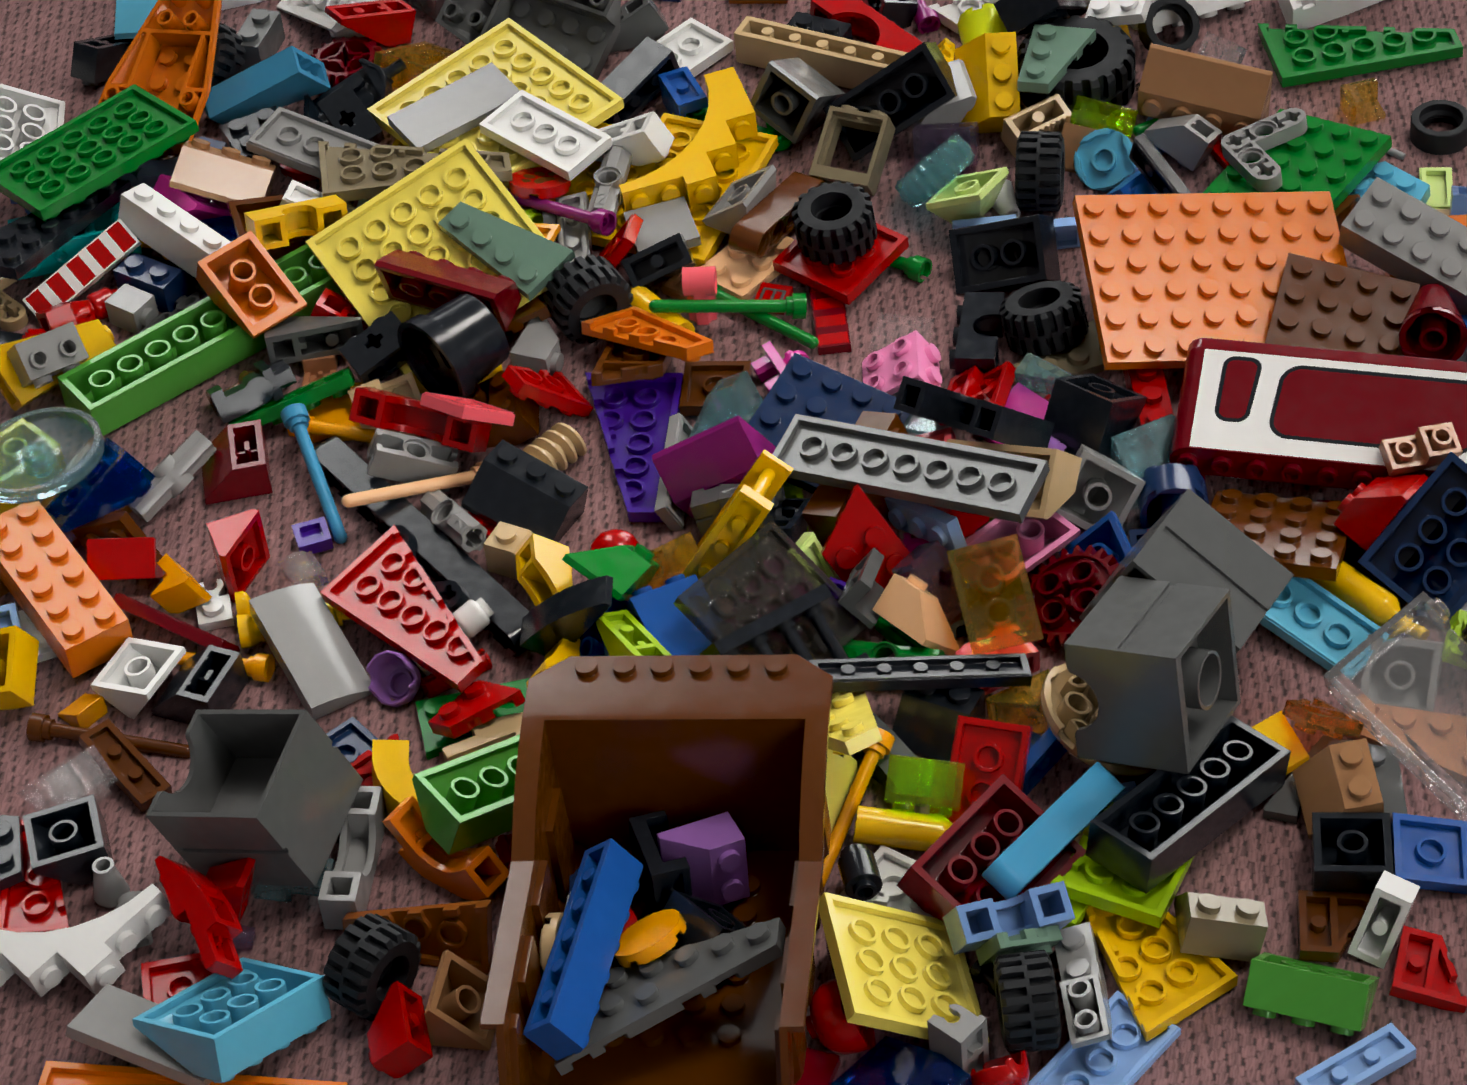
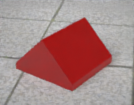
(238, 549)

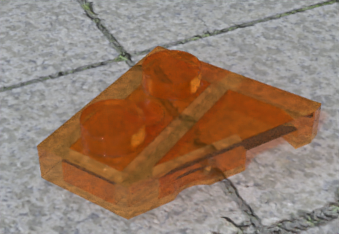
(1322, 717)

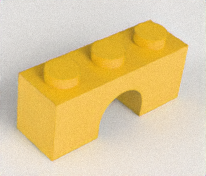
(304, 218)

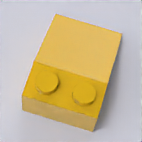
(17, 668)

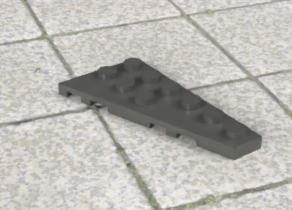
(655, 991)

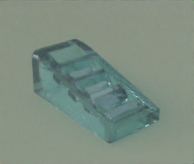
(1038, 374)

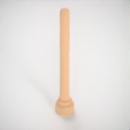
(410, 488)

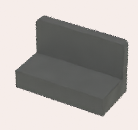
(862, 590)

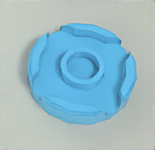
(1104, 159)

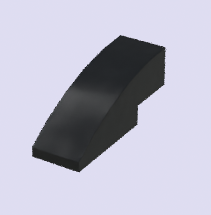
(566, 614)

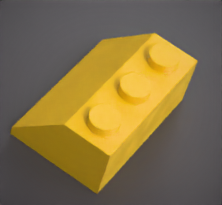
(994, 76)

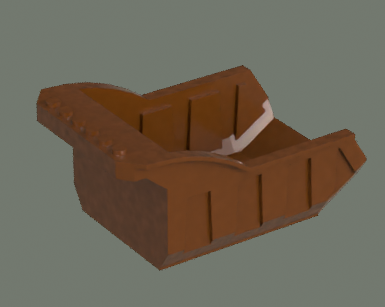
(698, 742)

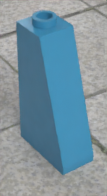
(272, 82)

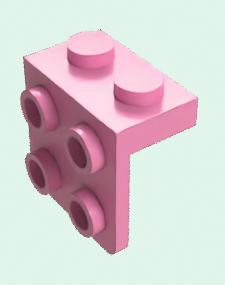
(906, 357)

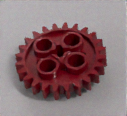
(1066, 589)

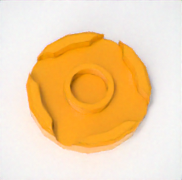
(650, 937)

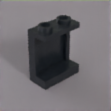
(657, 877)

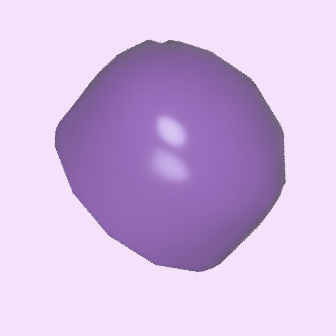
(394, 677)

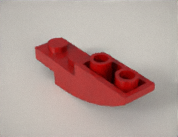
(207, 910)

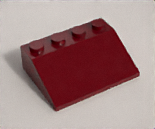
(954, 863)

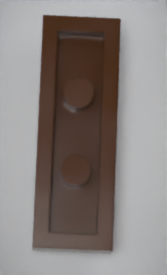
(134, 772)

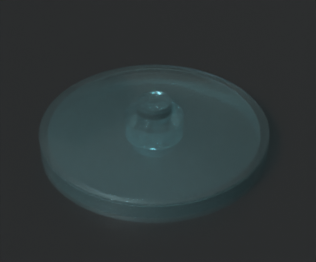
(47, 453)

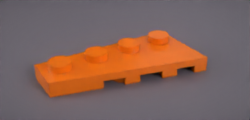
(650, 333)

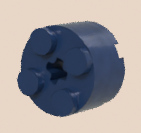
(1164, 487)

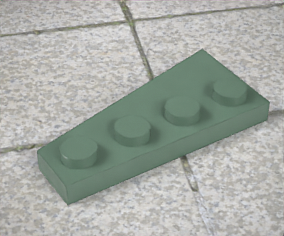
(506, 248)

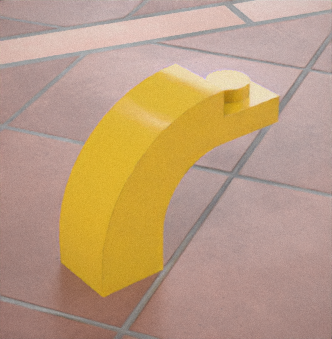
(392, 771)

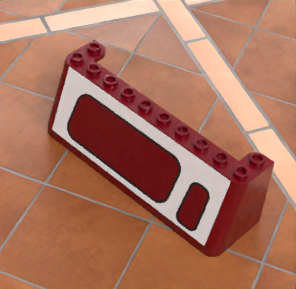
(1308, 410)

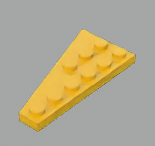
(1153, 973)

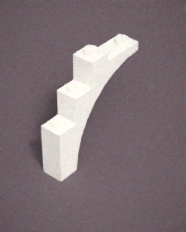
(86, 950)

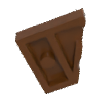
(1327, 923)

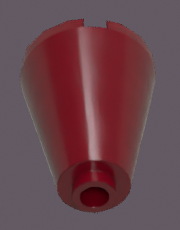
(1434, 327)

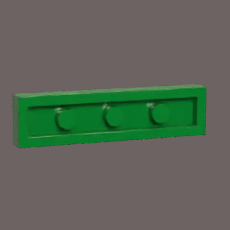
(309, 395)

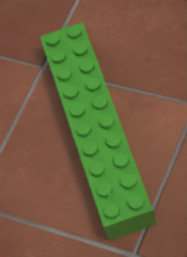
(177, 353)

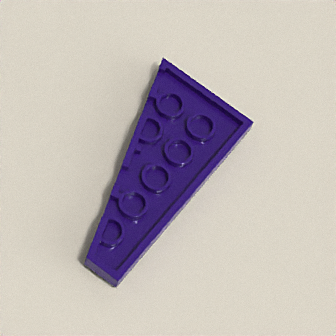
(634, 428)

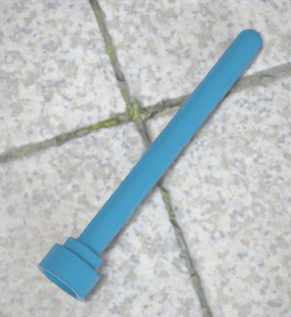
(296, 419)

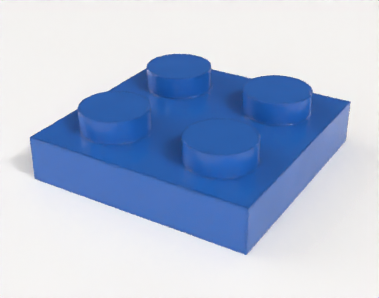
(1430, 852)

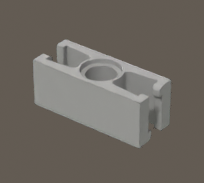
(409, 457)

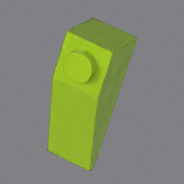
(627, 636)

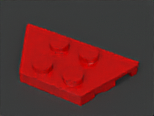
(855, 535)

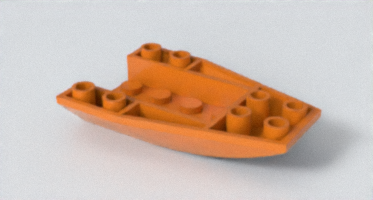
(172, 57)

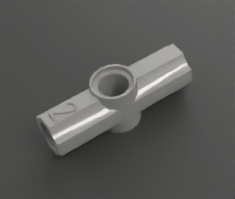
(607, 179)
(173, 475)
(453, 520)

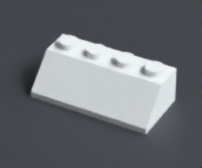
(168, 228)

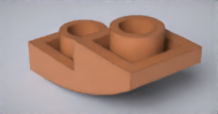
(1420, 451)

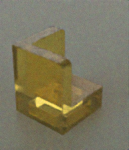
(1360, 102)

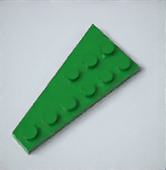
(1346, 51)

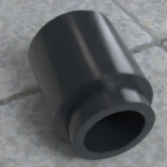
(859, 872)

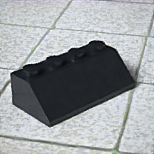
(903, 91)

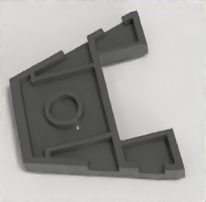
(1285, 803)

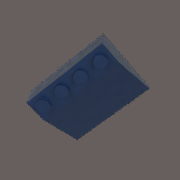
(1427, 541)

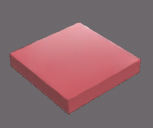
(467, 408)

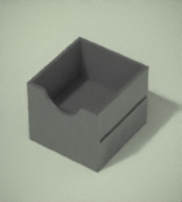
(1205, 549)
(1158, 670)
(261, 791)

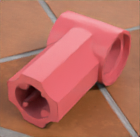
(700, 284)

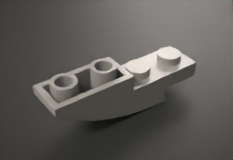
(1083, 987)

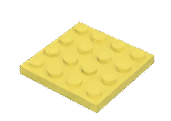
(894, 966)

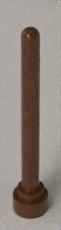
(42, 728)

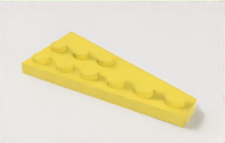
(851, 723)

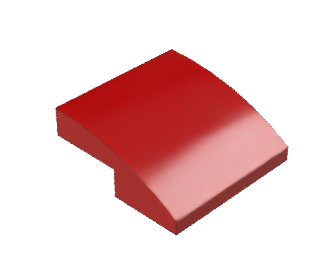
(990, 387)

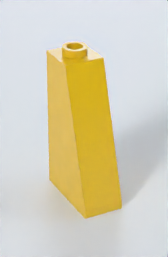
(96, 340)

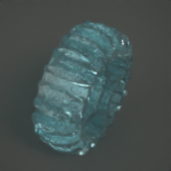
(934, 171)

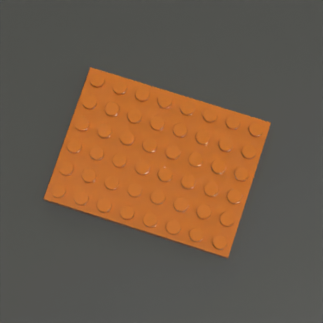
(1193, 266)

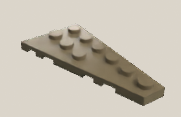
(367, 172)

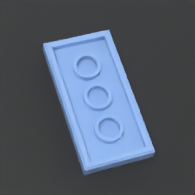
(1110, 1061)

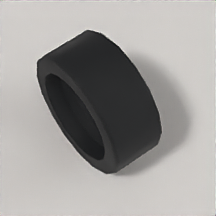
(1186, 13)
(1444, 141)

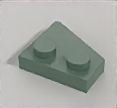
(1028, 940)

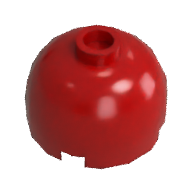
(830, 1025)

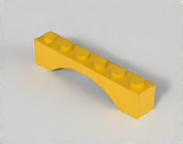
(543, 575)

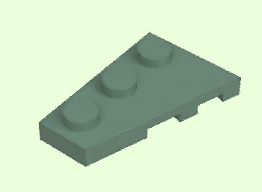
(1049, 55)

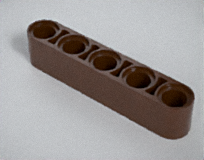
(771, 218)

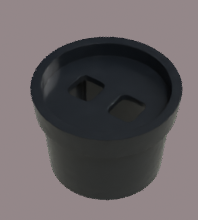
(453, 346)

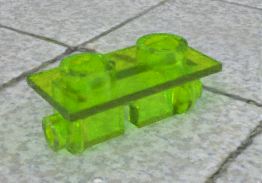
(1102, 115)

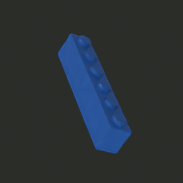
(583, 950)

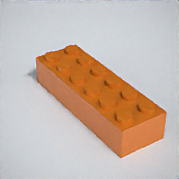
(59, 590)

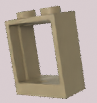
(853, 118)

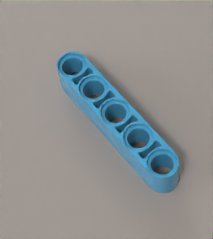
(1053, 831)

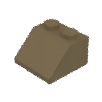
(1220, 926)

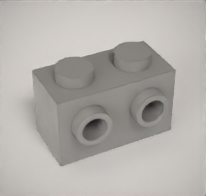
(47, 355)

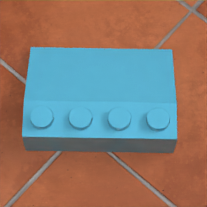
(238, 1021)

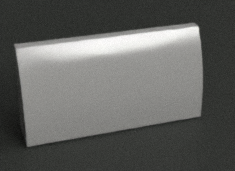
(310, 648)

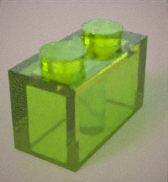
(924, 784)

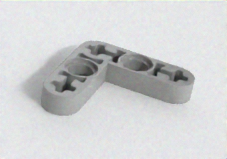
(1247, 146)

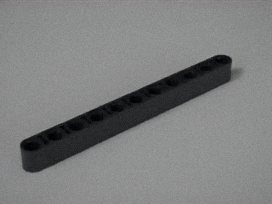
(435, 551)

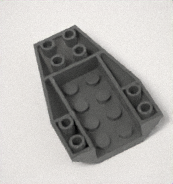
(574, 28)

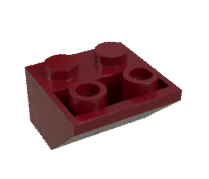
(238, 465)

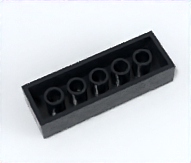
(1179, 813)

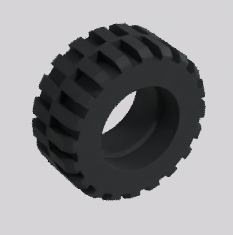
(1101, 73)

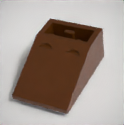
(526, 422)

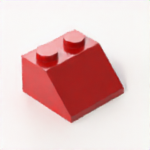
(1374, 506)

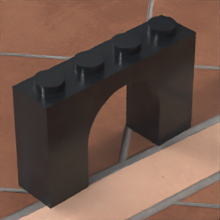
(972, 414)

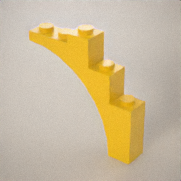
(712, 150)

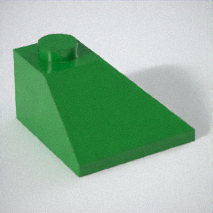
(627, 564)

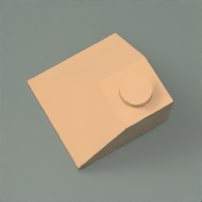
(916, 613)

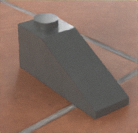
(637, 22)
(310, 337)

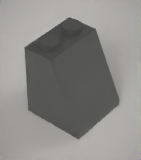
(793, 98)

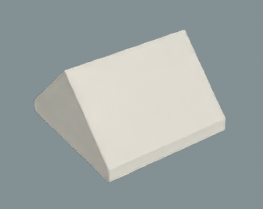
(136, 673)

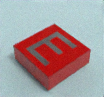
(773, 291)

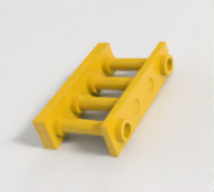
(740, 514)

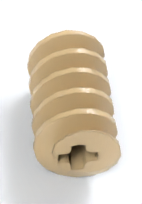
(558, 446)

